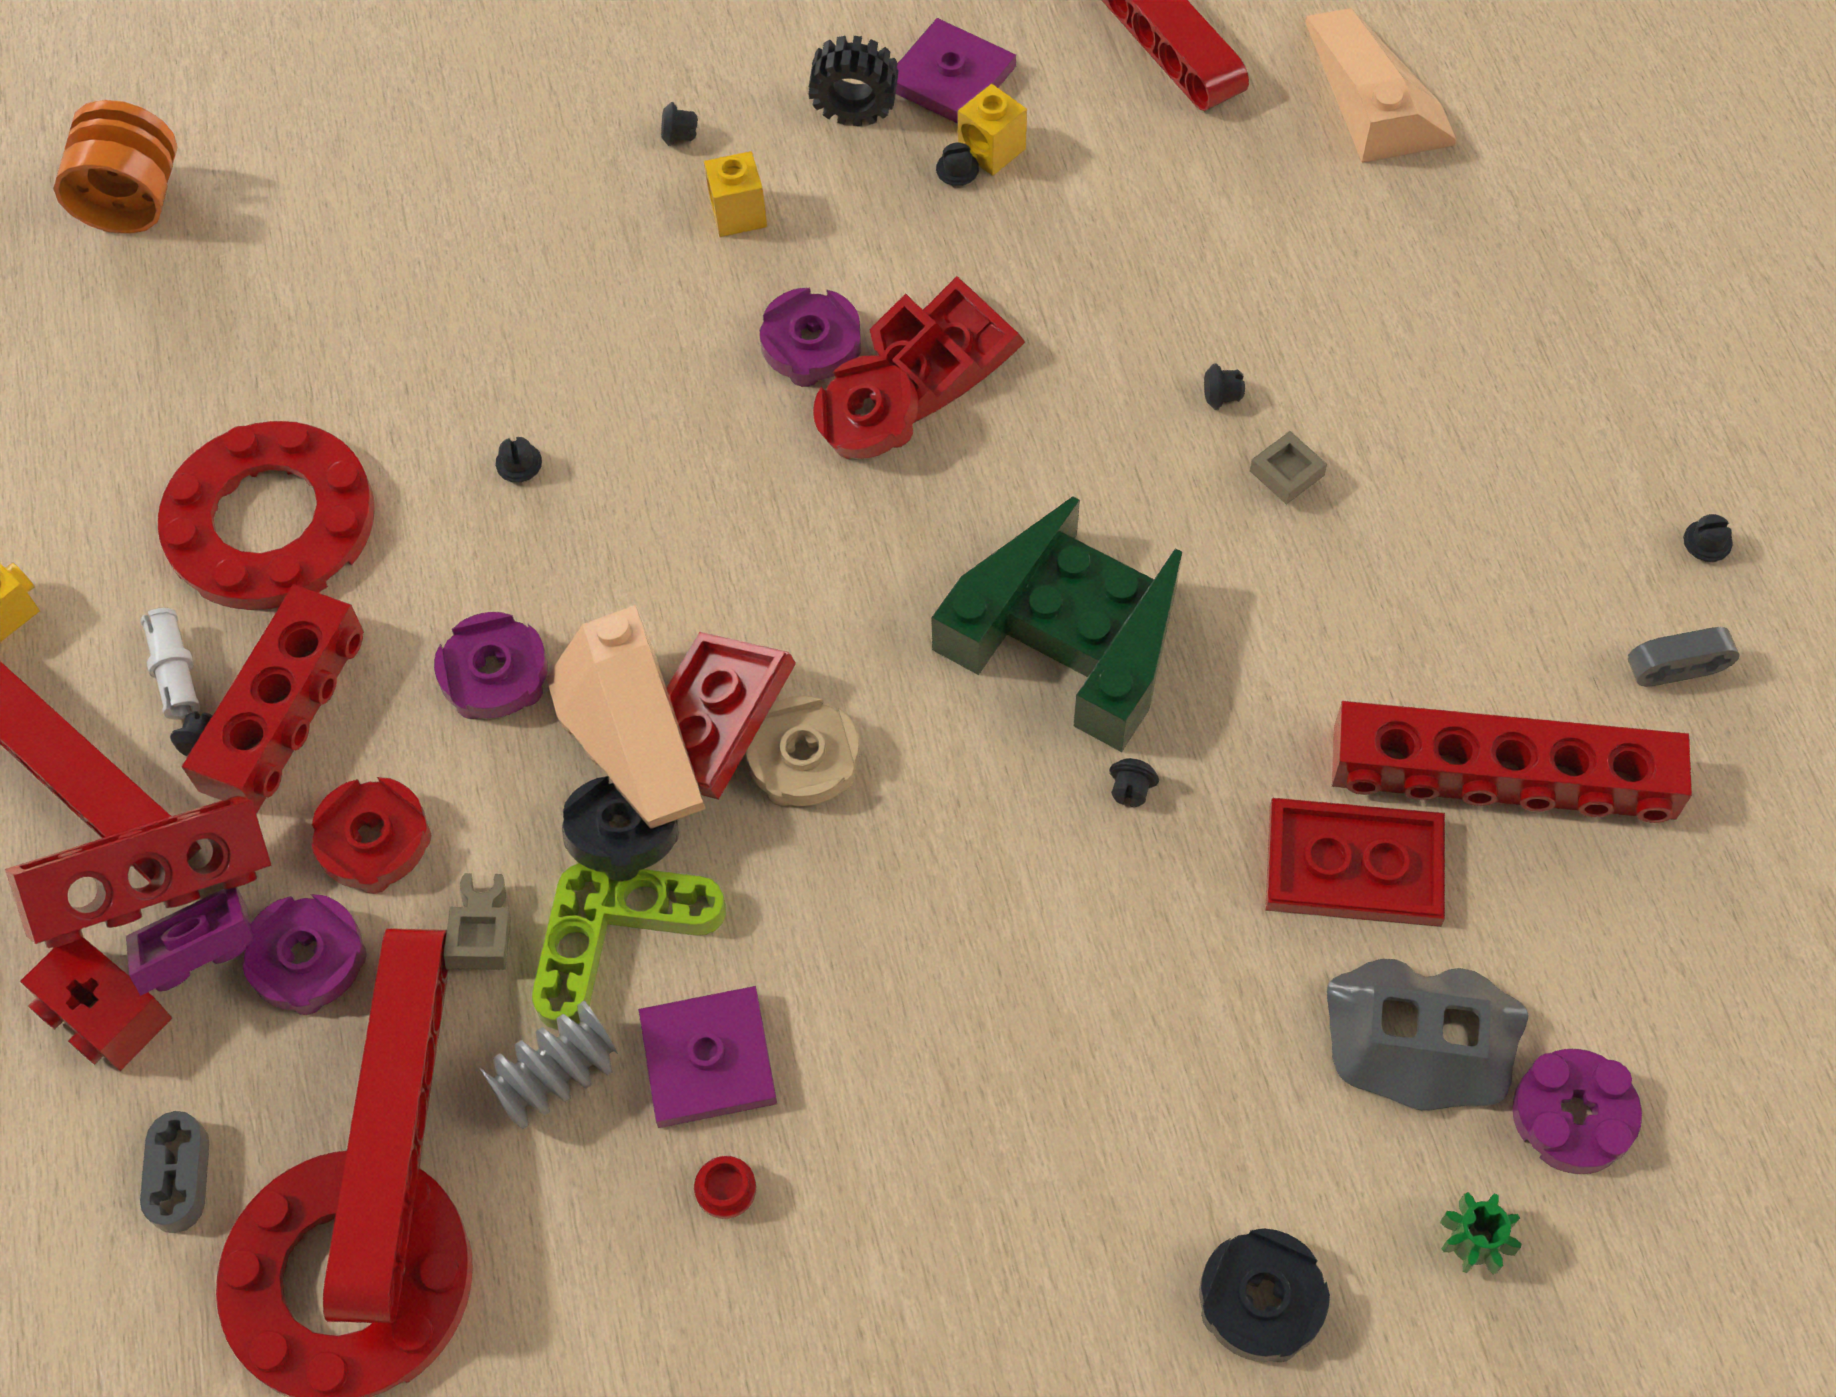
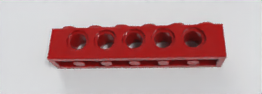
(1594, 752)

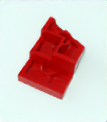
(945, 344)

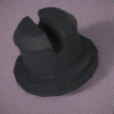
(678, 124)
(957, 165)
(1223, 386)
(518, 460)
(1709, 538)
(187, 736)
(1132, 780)

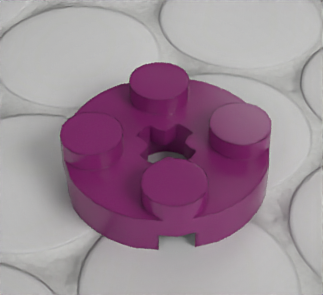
(809, 359)
(499, 693)
(311, 983)
(1552, 1132)

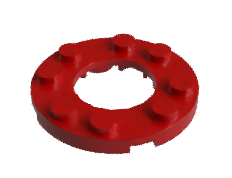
(263, 579)
(356, 1363)

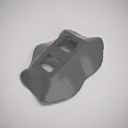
(1426, 1068)

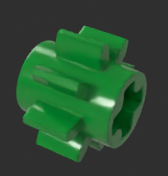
(1477, 1249)

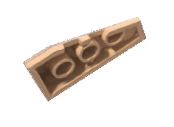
(1377, 94)
(621, 713)

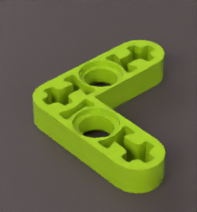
(610, 908)

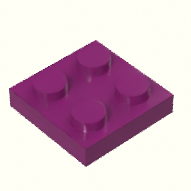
(193, 936)

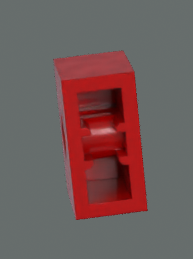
(118, 1021)

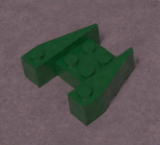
(1072, 609)

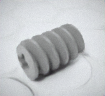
(551, 1065)

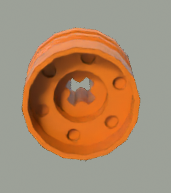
(115, 167)

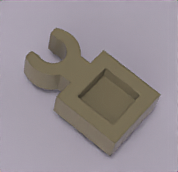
(479, 930)

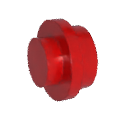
(725, 1187)

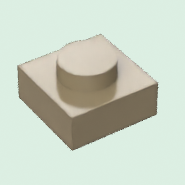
(1288, 467)

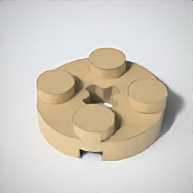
(811, 780)

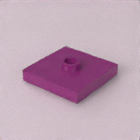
(950, 69)
(707, 1057)

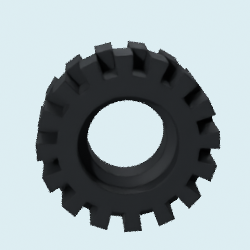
(859, 63)

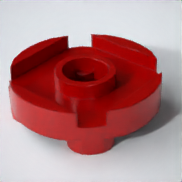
(882, 428)
(375, 863)

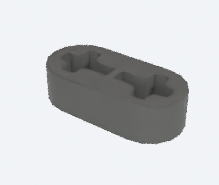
(1683, 656)
(161, 1170)

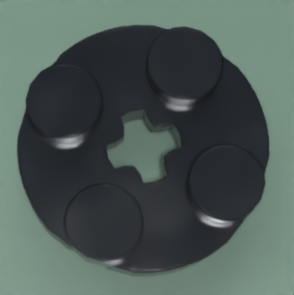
(611, 849)
(1298, 1282)

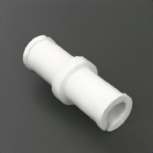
(170, 663)

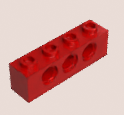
(274, 669)
(44, 883)

